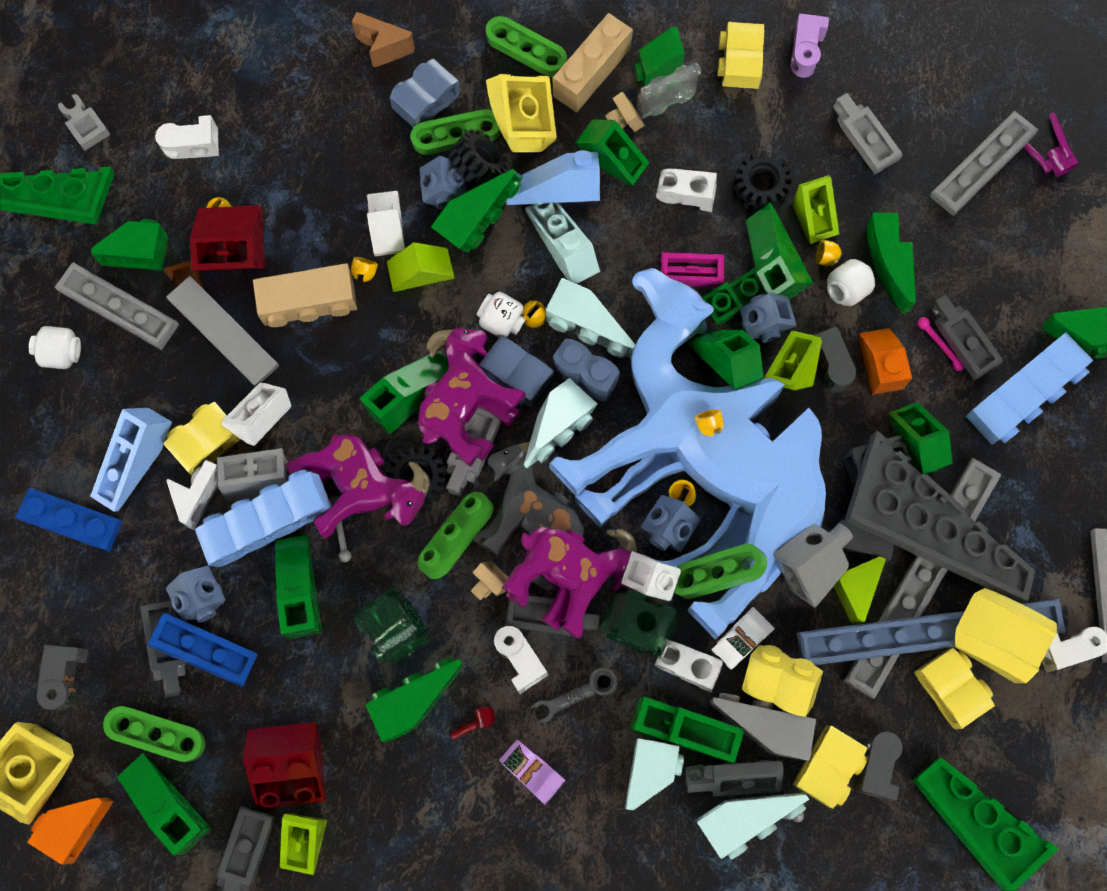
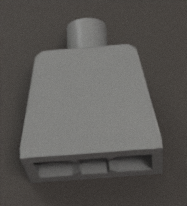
(814, 561)

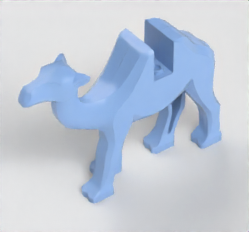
(768, 484)

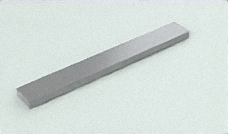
(921, 579)

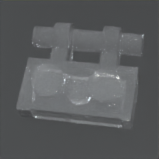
(666, 91)

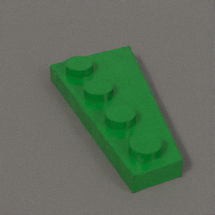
(62, 196)
(993, 836)

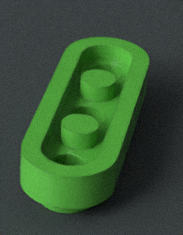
(520, 37)
(442, 129)
(455, 535)
(706, 570)
(140, 734)

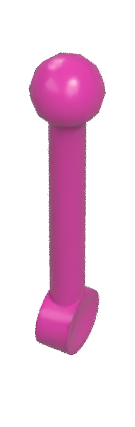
(924, 323)

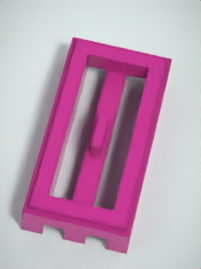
(694, 281)

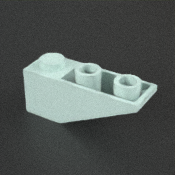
(564, 240)
(580, 312)
(561, 414)
(739, 820)

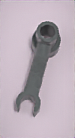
(585, 691)

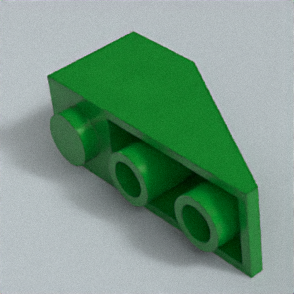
(472, 212)
(775, 255)
(730, 355)
(402, 392)
(296, 588)
(406, 707)
(163, 806)

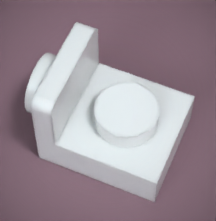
(651, 576)

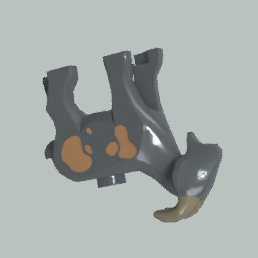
(524, 505)

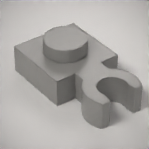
(84, 124)

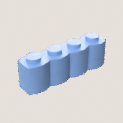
(1029, 388)
(263, 519)

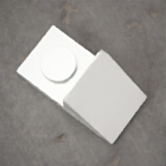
(385, 223)
(192, 502)

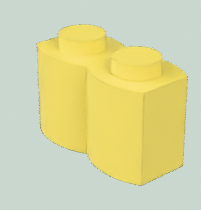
(742, 55)
(201, 438)
(782, 680)
(955, 688)
(831, 767)

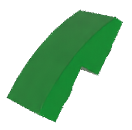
(731, 297)

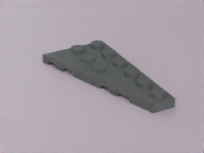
(925, 520)

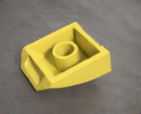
(523, 111)
(1004, 635)
(30, 769)

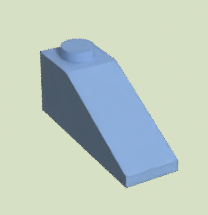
(563, 179)
(130, 454)

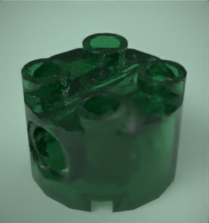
(392, 626)
(622, 626)

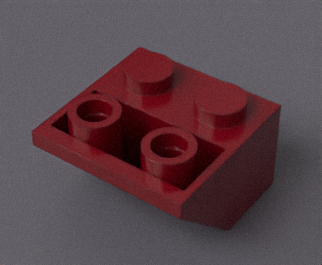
(227, 239)
(285, 765)

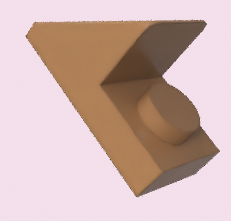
(386, 40)

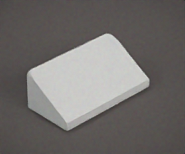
(257, 412)

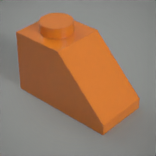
(884, 361)
(67, 829)

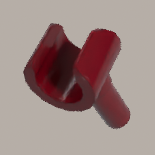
(484, 719)

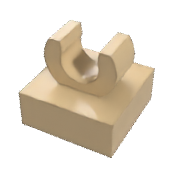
(625, 113)
(490, 578)

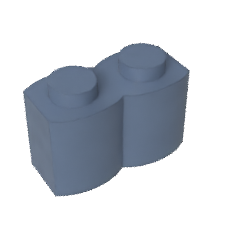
(425, 93)
(515, 368)
(593, 373)

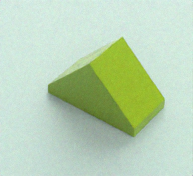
(816, 209)
(419, 266)
(796, 361)
(858, 588)
(301, 842)

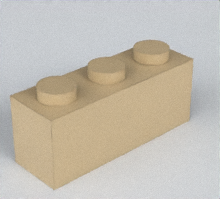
(592, 62)
(305, 295)

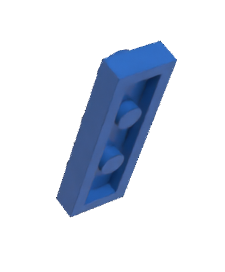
(69, 519)
(202, 649)

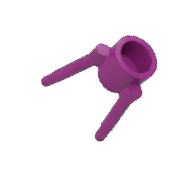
(1060, 158)

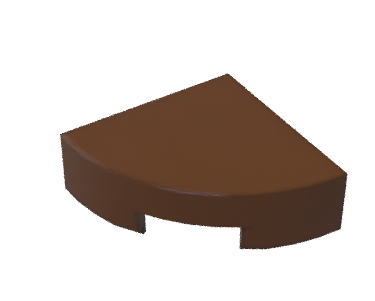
(181, 271)

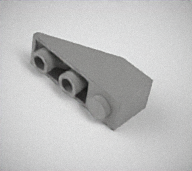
(772, 730)

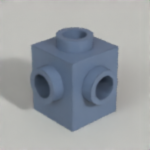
(440, 182)
(767, 317)
(670, 524)
(195, 595)

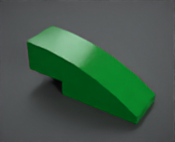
(892, 259)
(686, 729)

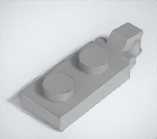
(866, 134)
(481, 426)

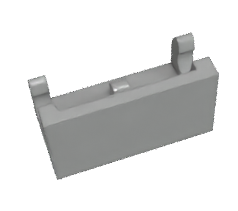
(248, 473)

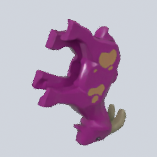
(461, 392)
(361, 482)
(572, 567)

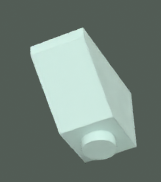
(652, 770)

